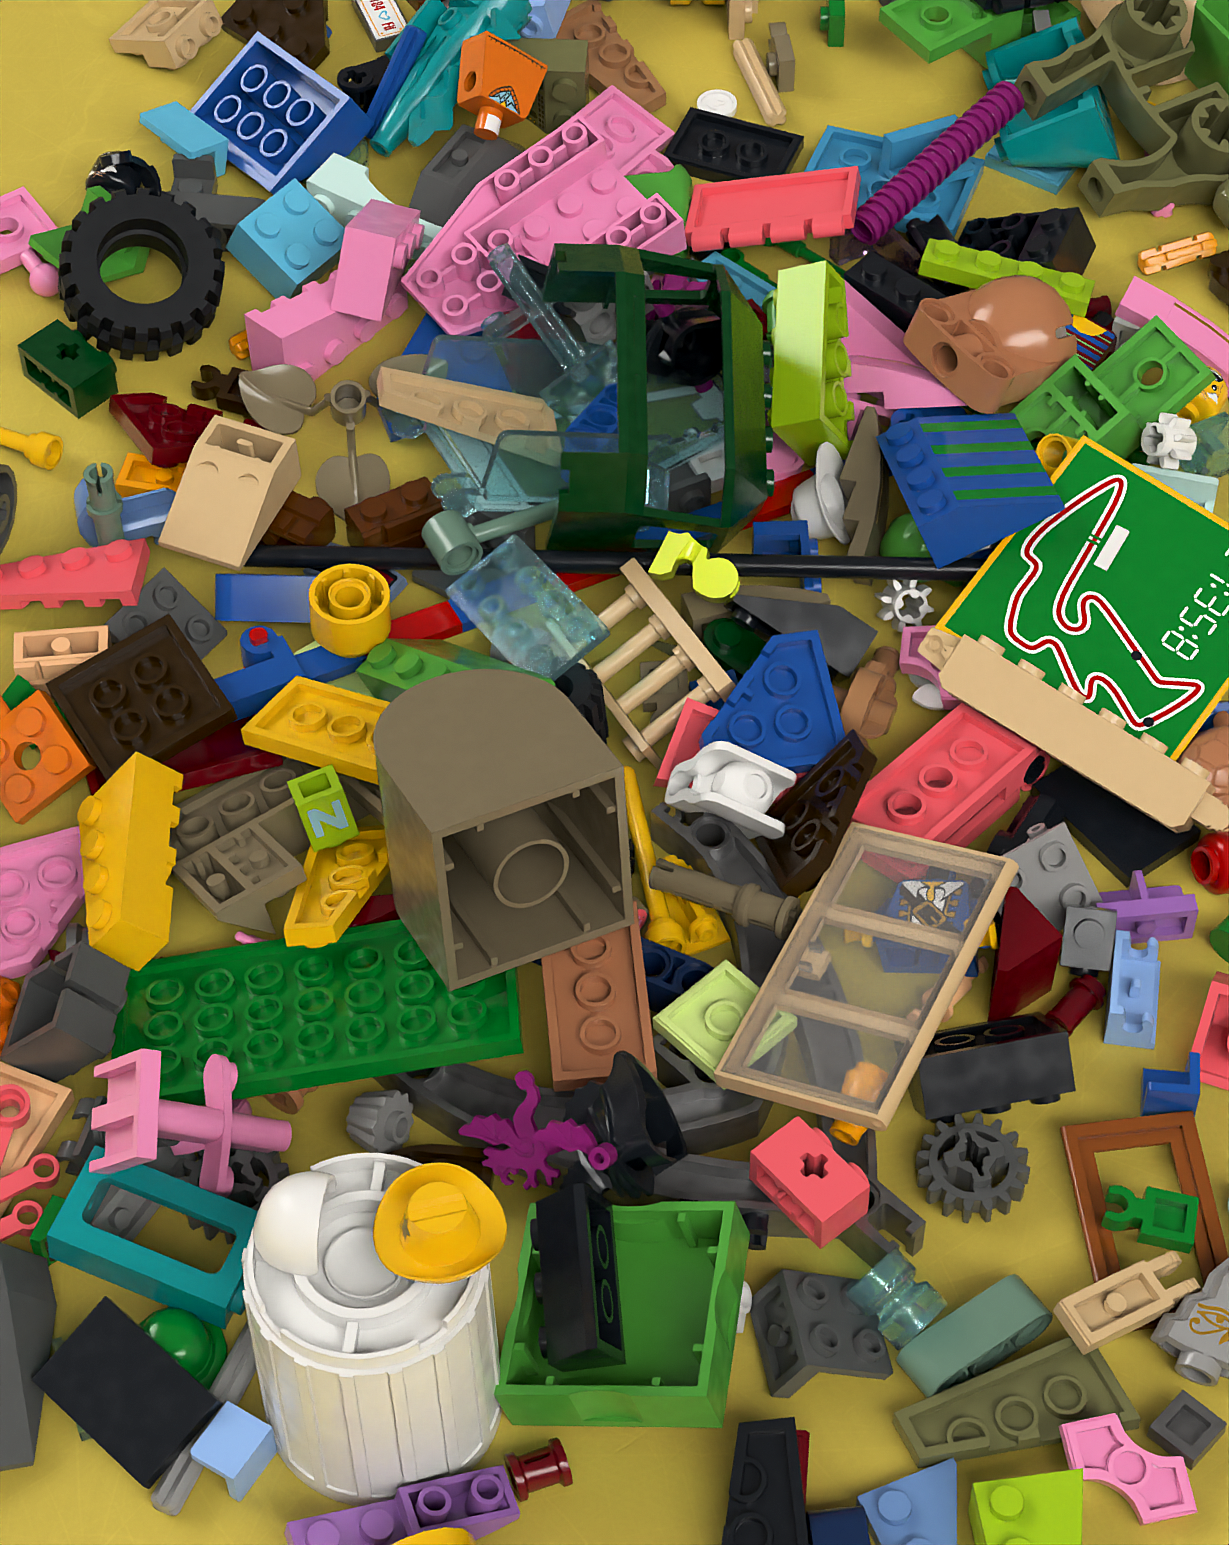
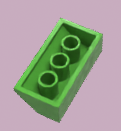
(407, 662)

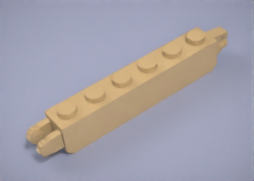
(1075, 735)

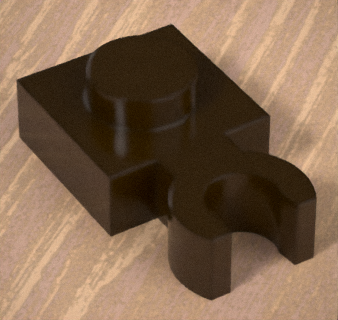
(222, 387)

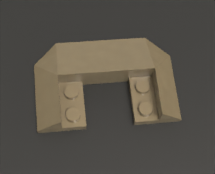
(243, 837)

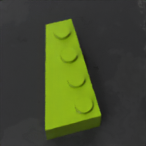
(810, 361)
(1028, 1510)

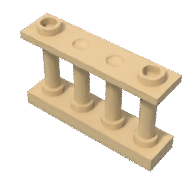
(687, 655)

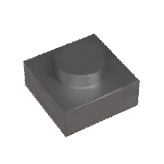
(1187, 1429)

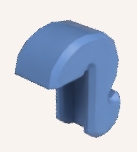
(141, 514)

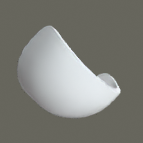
(290, 1221)

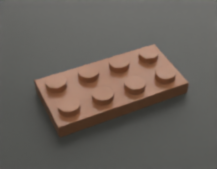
(597, 1007)

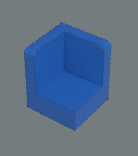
(1171, 1090)

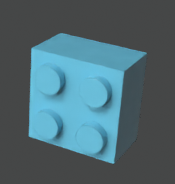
(288, 241)

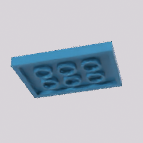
(852, 148)

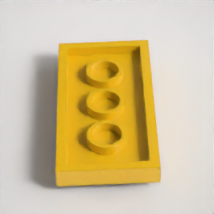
(319, 727)

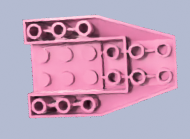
(544, 196)

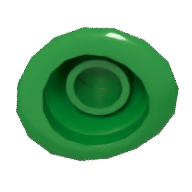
(190, 1341)

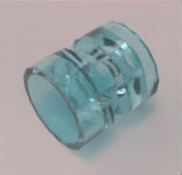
(896, 1299)

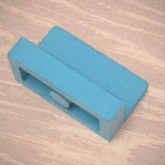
(187, 133)

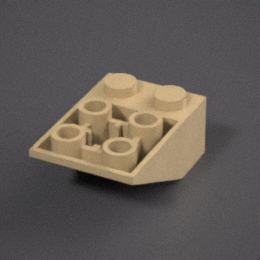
(230, 492)

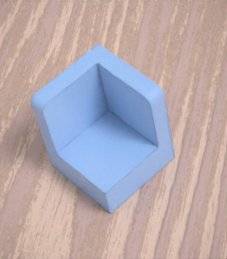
(236, 1448)

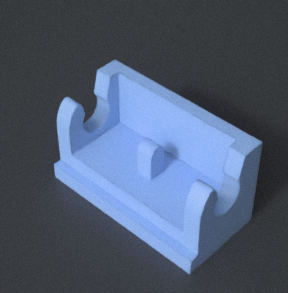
(1132, 994)

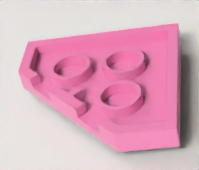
(37, 897)

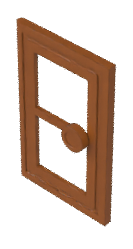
(1181, 1133)

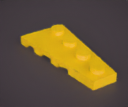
(336, 888)

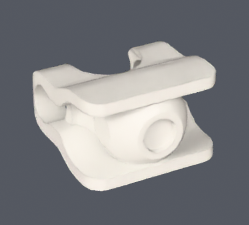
(732, 786)

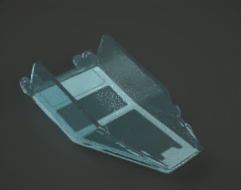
(526, 463)

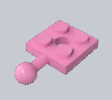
(25, 218)

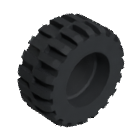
(148, 223)

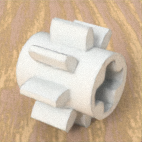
(1168, 441)
(892, 602)

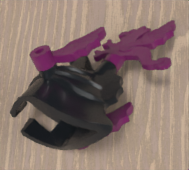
(684, 339)
(606, 1123)

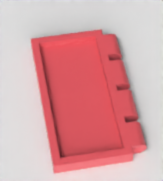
(773, 208)

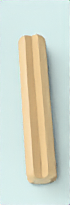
(759, 82)

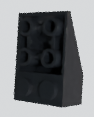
(1051, 238)

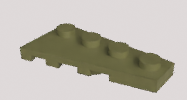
(1014, 1406)

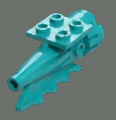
(432, 84)

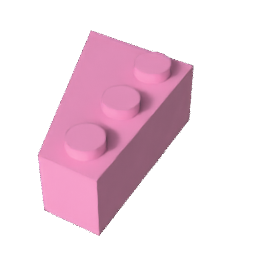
(374, 258)

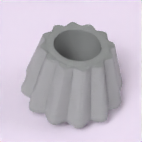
(380, 1120)

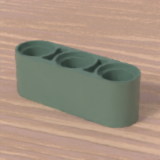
(975, 1336)

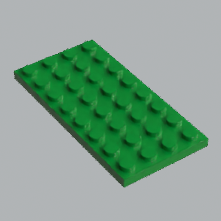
(312, 1014)

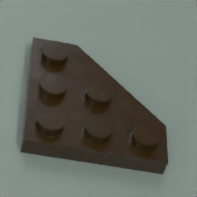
(290, 24)
(817, 815)

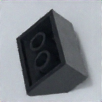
(892, 287)
(993, 1066)
(578, 1280)

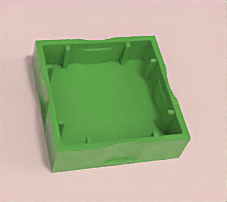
(679, 1320)

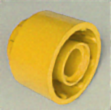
(350, 609)

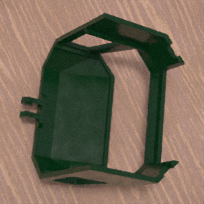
(609, 488)

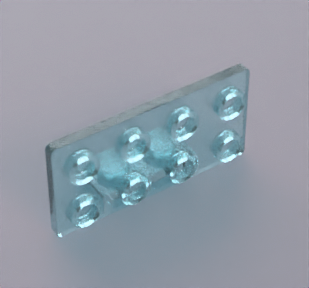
(527, 610)

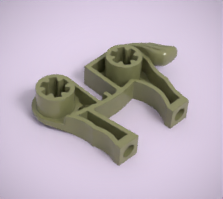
(1183, 136)

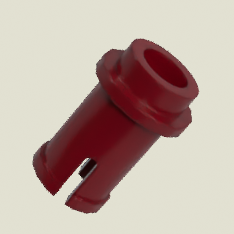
(1082, 998)

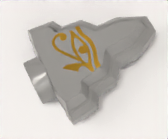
(1200, 1331)

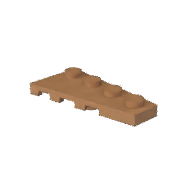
(611, 57)

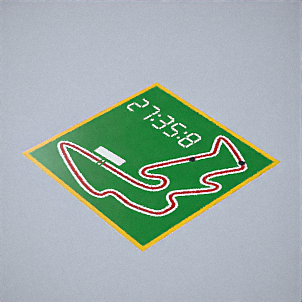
(1113, 597)

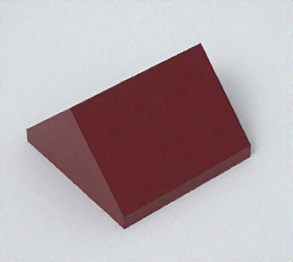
(1025, 957)

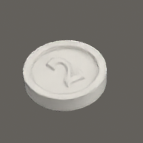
(718, 102)

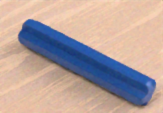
(395, 74)

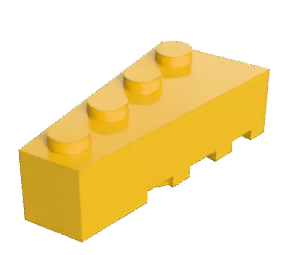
(130, 860)

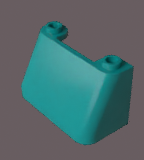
(1068, 134)

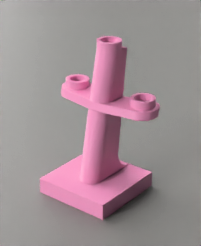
(138, 1117)

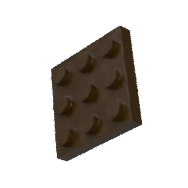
(142, 698)

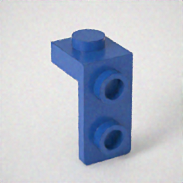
(786, 539)

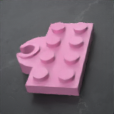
(629, 132)

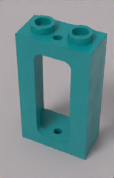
(143, 1270)

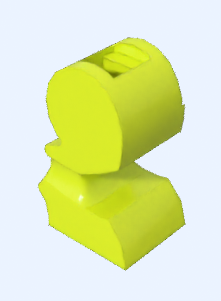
(713, 578)

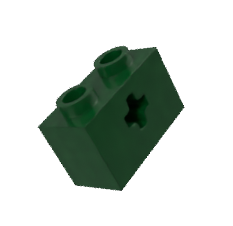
(68, 368)

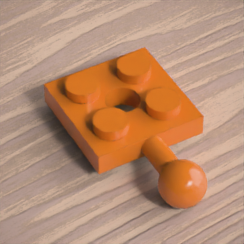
(61, 756)

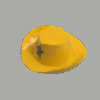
(438, 1224)

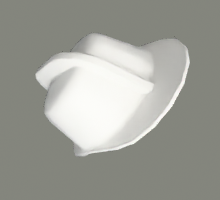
(822, 498)

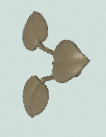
(283, 394)

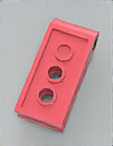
(952, 780)

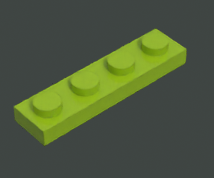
(973, 268)

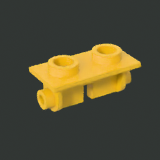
(700, 923)

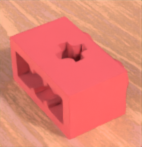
(810, 1181)

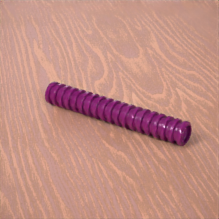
(937, 162)

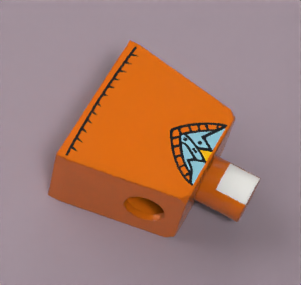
(497, 83)

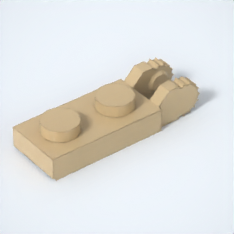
(1122, 1302)

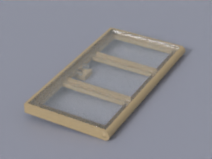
(866, 976)

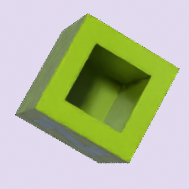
(323, 808)

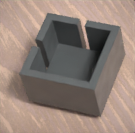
(66, 1013)

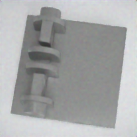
(1052, 873)

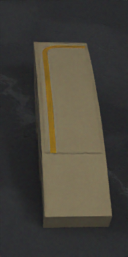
(866, 490)

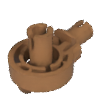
(870, 701)

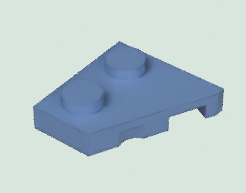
(915, 1508)

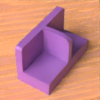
(1152, 911)

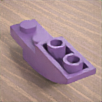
(471, 1501)

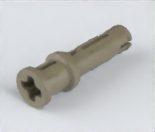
(745, 903)

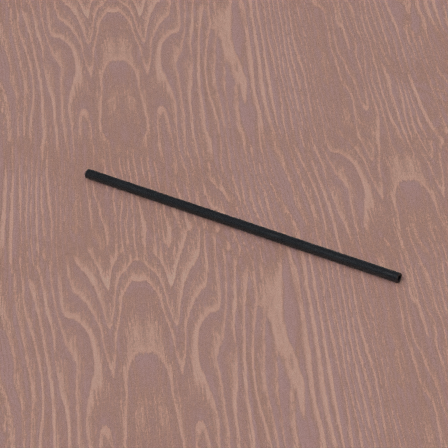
(610, 561)

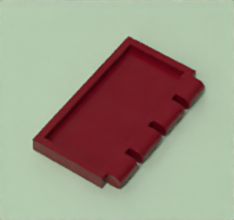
(211, 759)

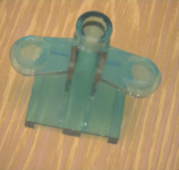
(584, 373)

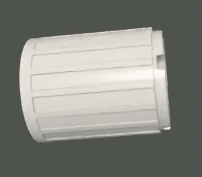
(366, 1369)

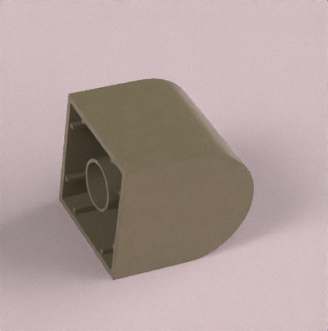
(500, 822)

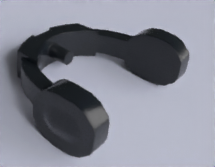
(147, 173)

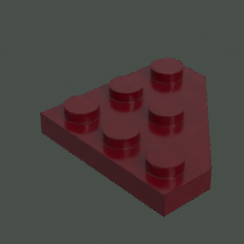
(160, 428)

